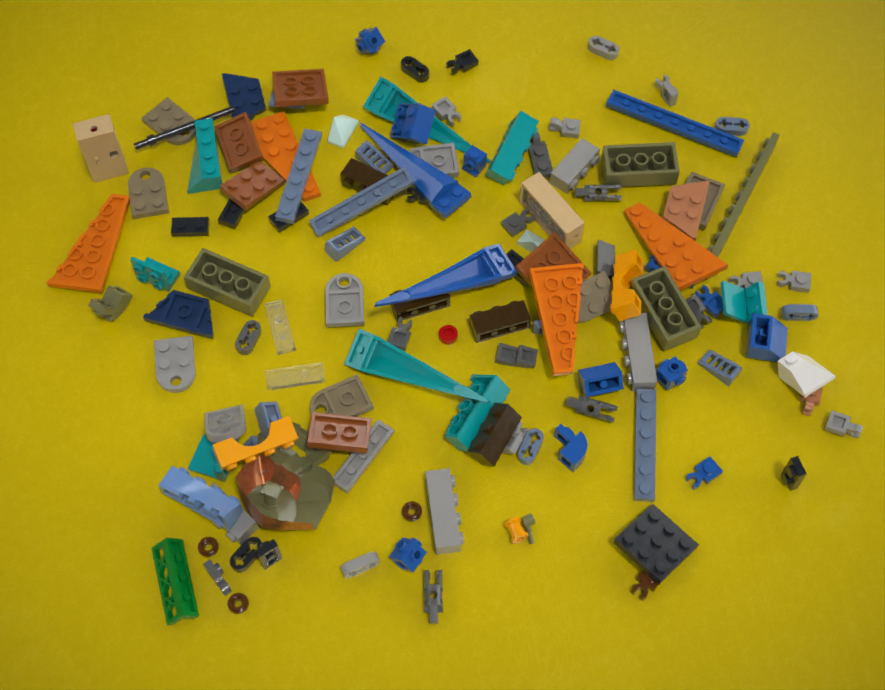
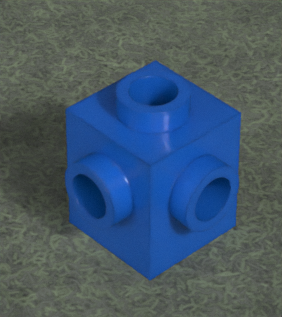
(369, 40)
(671, 373)
(408, 554)

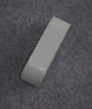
(603, 48)
(360, 564)

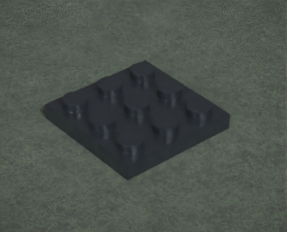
(655, 544)

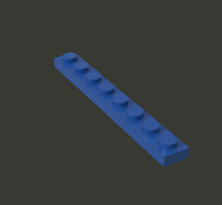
(675, 123)

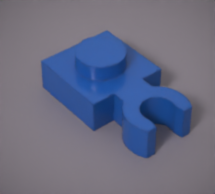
(711, 301)
(705, 471)

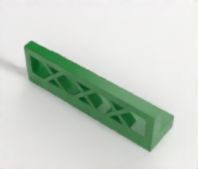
(177, 577)

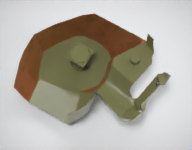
(291, 490)

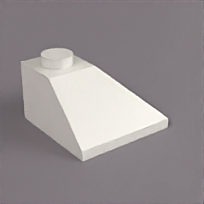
(803, 373)

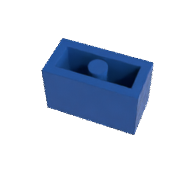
(600, 379)

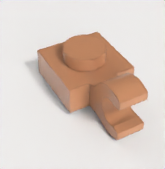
(811, 400)

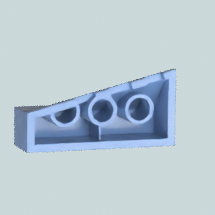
(201, 498)

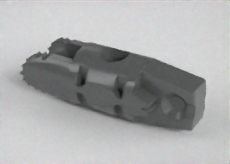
(589, 194)
(581, 406)
(433, 606)

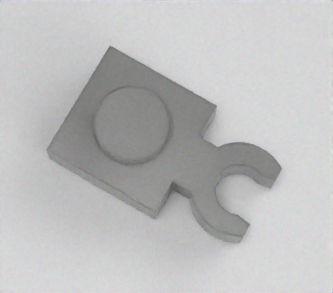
(446, 109)
(746, 279)
(797, 281)

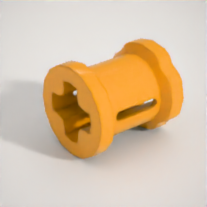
(516, 530)

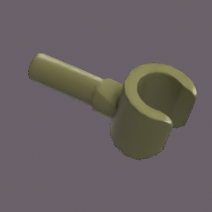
(528, 521)

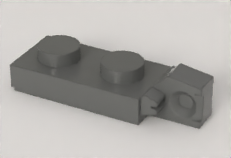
(540, 157)

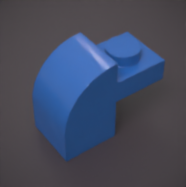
(575, 447)

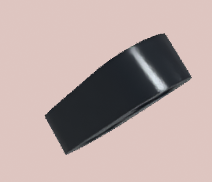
(414, 70)
(243, 551)

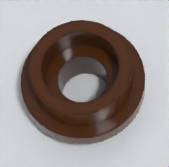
(411, 506)
(208, 541)
(238, 597)

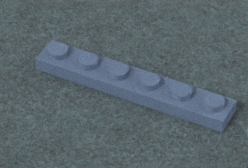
(298, 176)
(361, 201)
(645, 445)

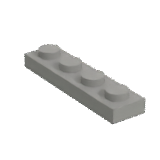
(359, 462)

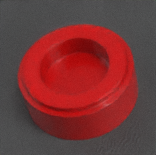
(448, 334)

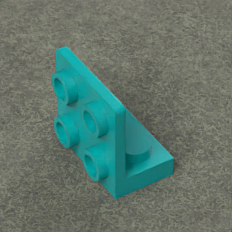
(155, 273)
(742, 302)
(205, 462)

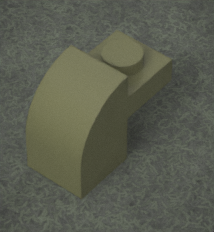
(112, 304)

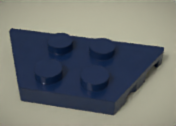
(244, 95)
(183, 313)

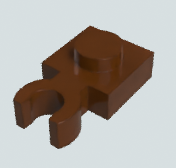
(646, 583)

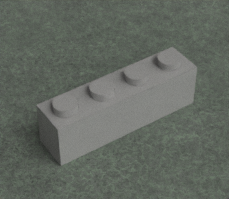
(638, 353)
(443, 511)

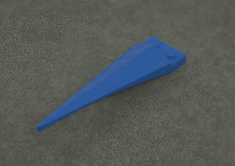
(435, 186)
(478, 270)

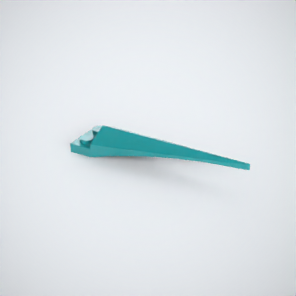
(385, 101)
(381, 358)

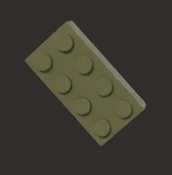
(640, 164)
(227, 282)
(665, 308)

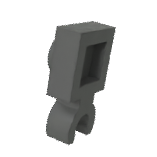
(517, 223)
(698, 308)
(400, 336)
(216, 572)

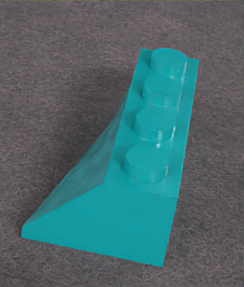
(511, 149)
(205, 167)
(474, 412)

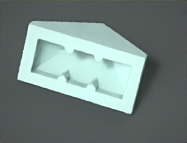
(341, 130)
(530, 241)

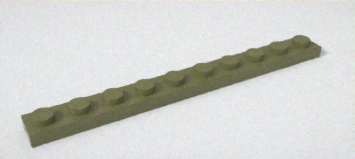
(743, 196)

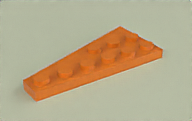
(280, 147)
(672, 248)
(94, 251)
(558, 308)

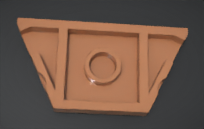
(686, 206)

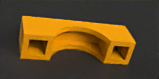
(624, 300)
(231, 453)

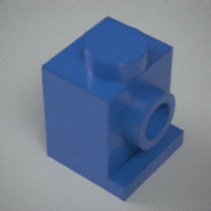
(474, 161)

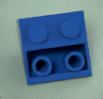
(413, 123)
(766, 338)

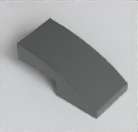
(517, 357)

